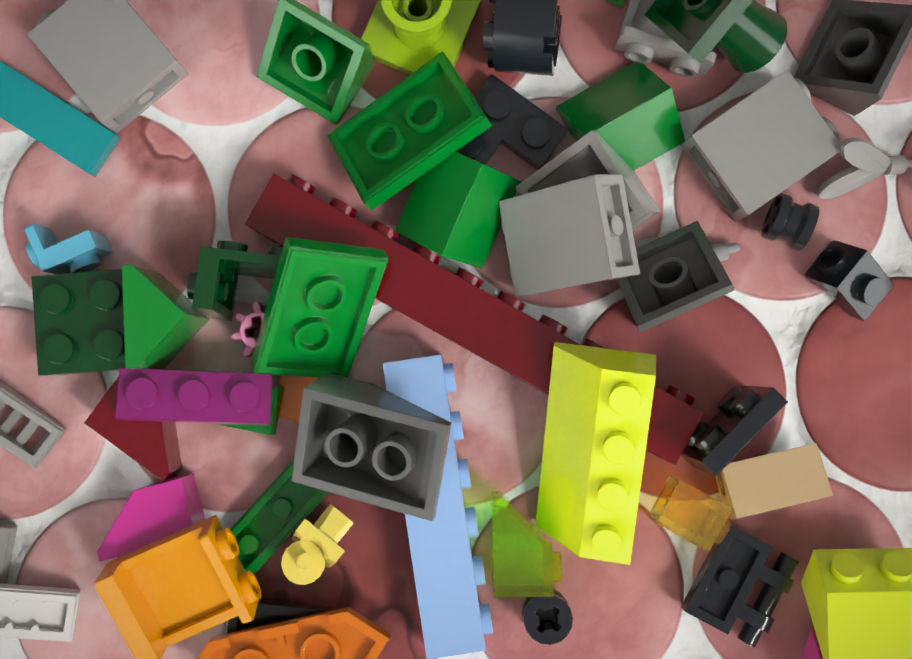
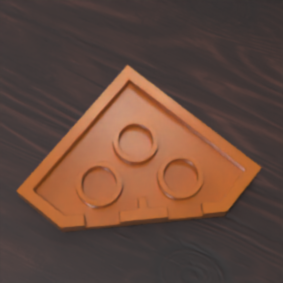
(318, 636)

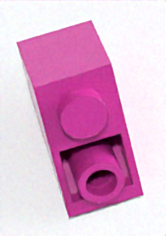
(152, 515)

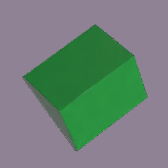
(314, 60)
(630, 112)
(457, 209)
(156, 319)

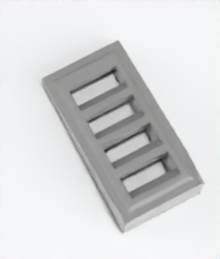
(38, 417)

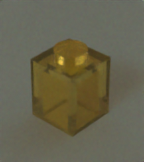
(691, 514)

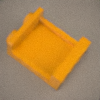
(178, 588)

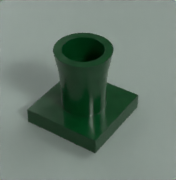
(740, 29)

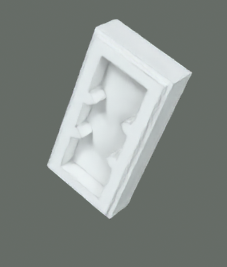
(38, 612)

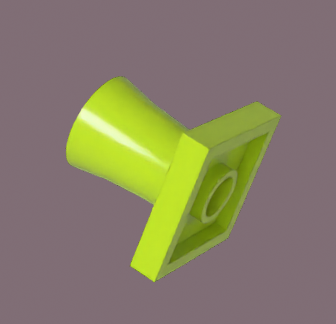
(410, 41)

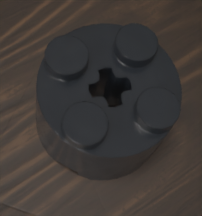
(523, 36)

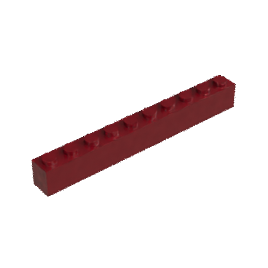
(453, 302)

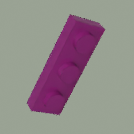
(194, 397)

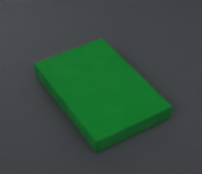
(408, 131)
(317, 308)

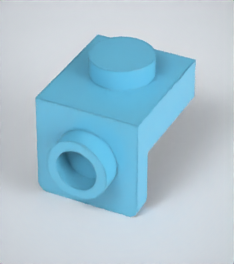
(74, 254)

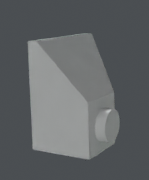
(594, 157)

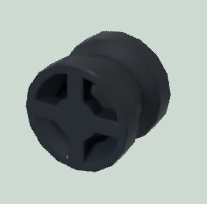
(790, 221)
(541, 609)

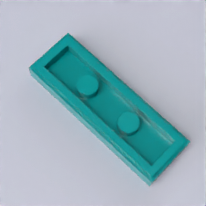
(54, 122)

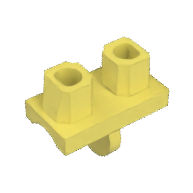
(315, 547)

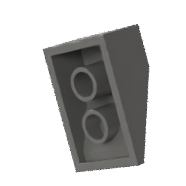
(370, 446)

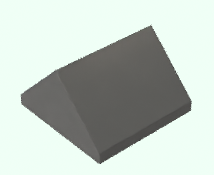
(856, 53)
(674, 277)

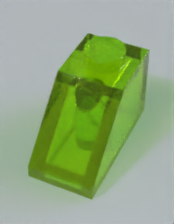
(520, 553)

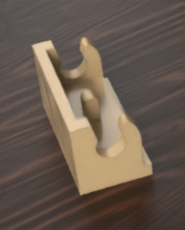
(773, 481)

